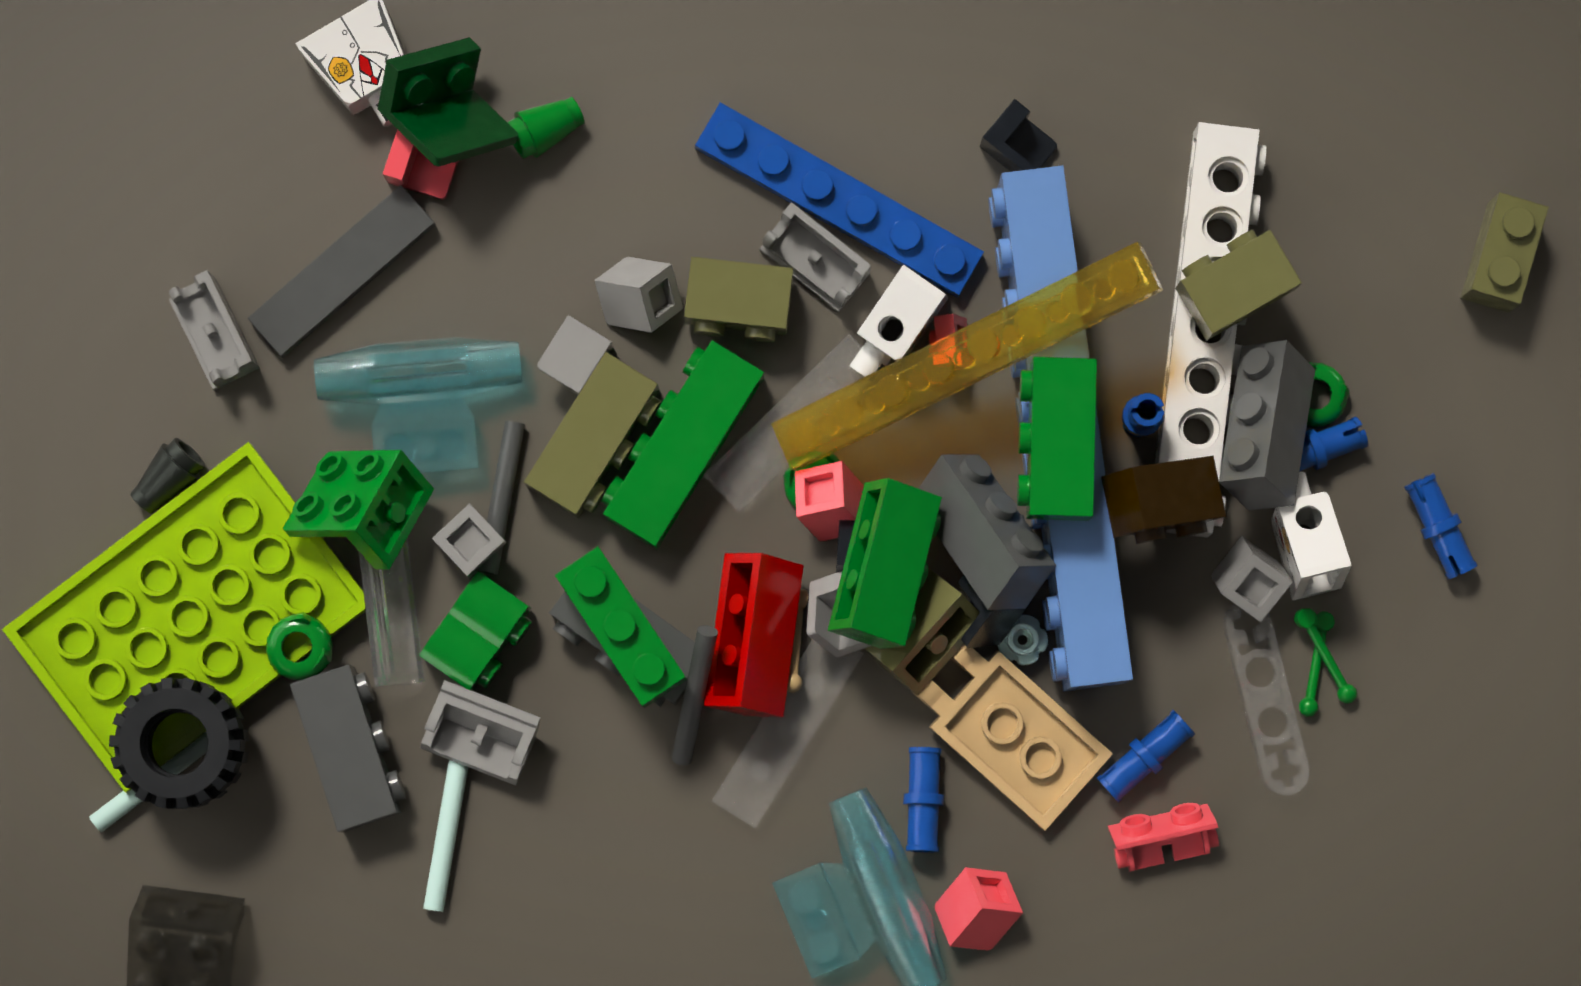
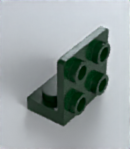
(435, 105)

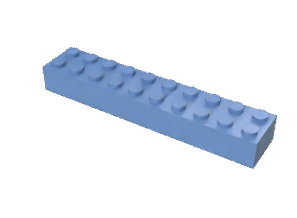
(1085, 584)

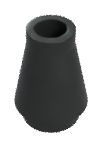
(168, 474)

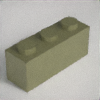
(594, 436)

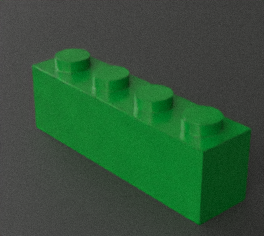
(683, 444)

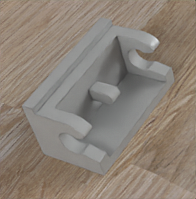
(816, 257)
(212, 330)
(480, 732)

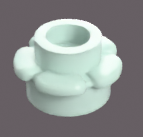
(1036, 641)

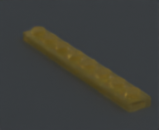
(967, 356)

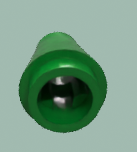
(545, 126)

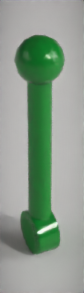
(1306, 619)
(1308, 706)

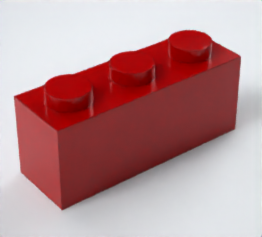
(754, 634)

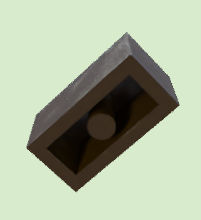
(1162, 498)

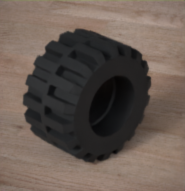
(135, 736)

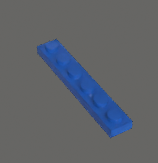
(838, 199)

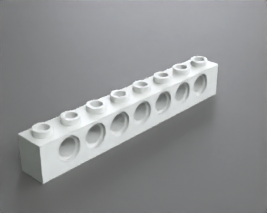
(1212, 149)

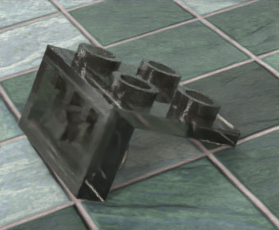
(182, 938)

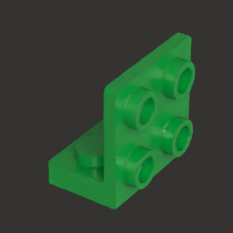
(363, 497)

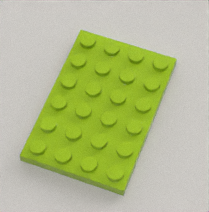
(188, 601)

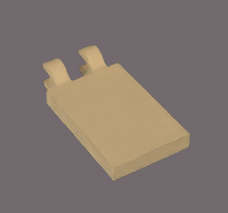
(1015, 736)

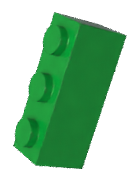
(1058, 438)
(885, 564)
(620, 627)

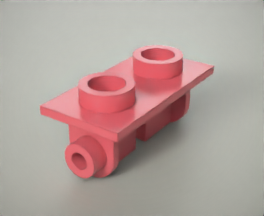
(1141, 837)

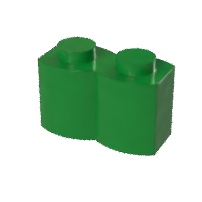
(476, 632)

